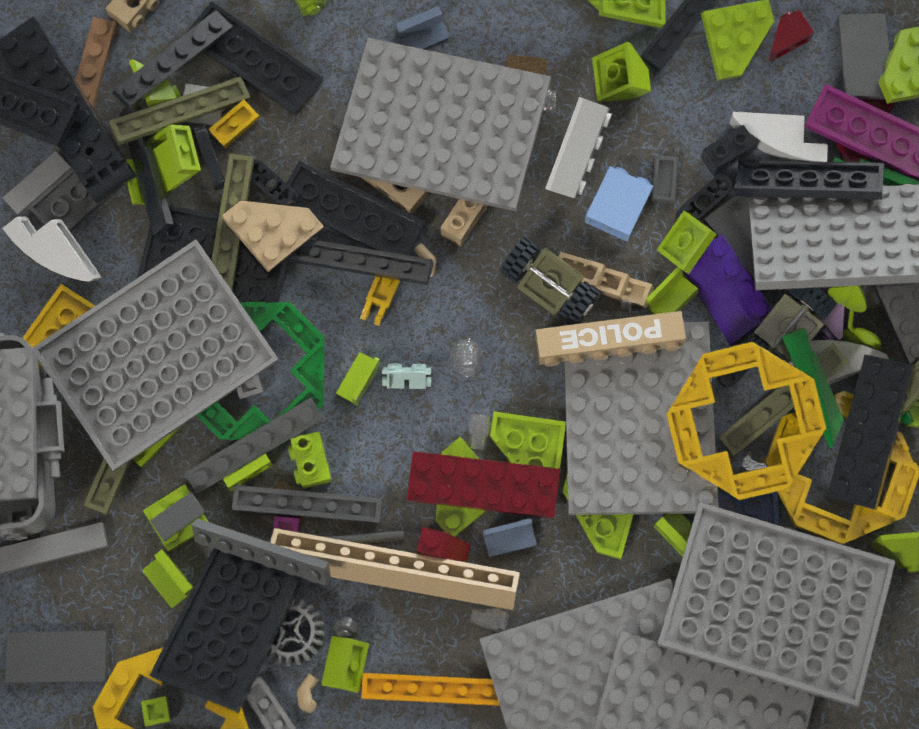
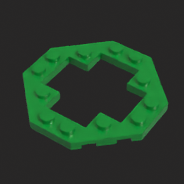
(308, 370)

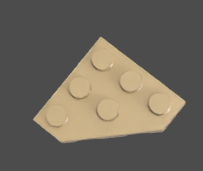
(271, 229)

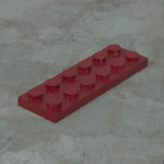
(483, 484)

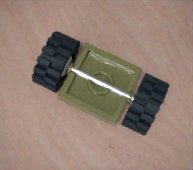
(550, 281)
(789, 317)

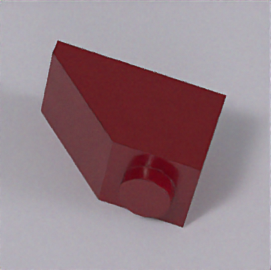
(790, 34)
(442, 545)

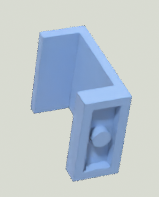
(618, 203)

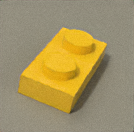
(234, 124)

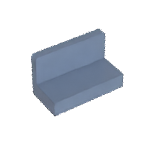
(423, 29)
(509, 538)

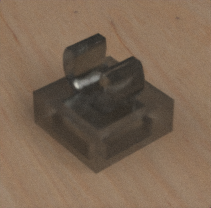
(626, 311)
(749, 465)

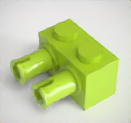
(310, 460)

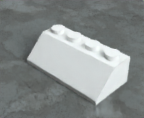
(577, 148)

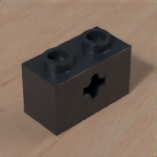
(728, 150)

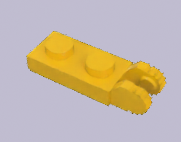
(382, 295)

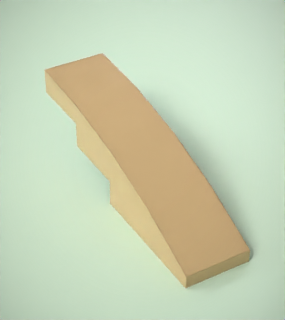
(610, 282)

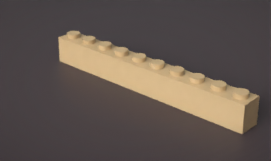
(406, 570)

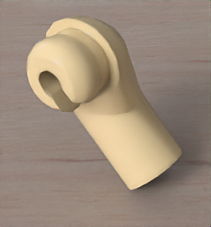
(422, 252)
(304, 694)

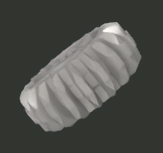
(298, 623)

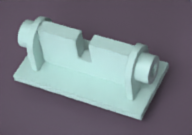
(397, 375)

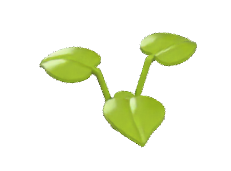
(855, 300)

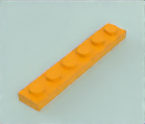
(429, 689)

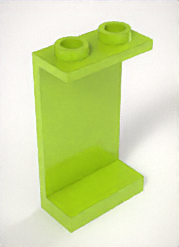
(174, 159)

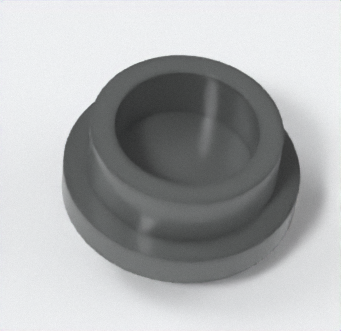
(346, 628)

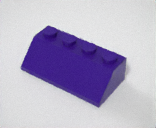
(728, 291)

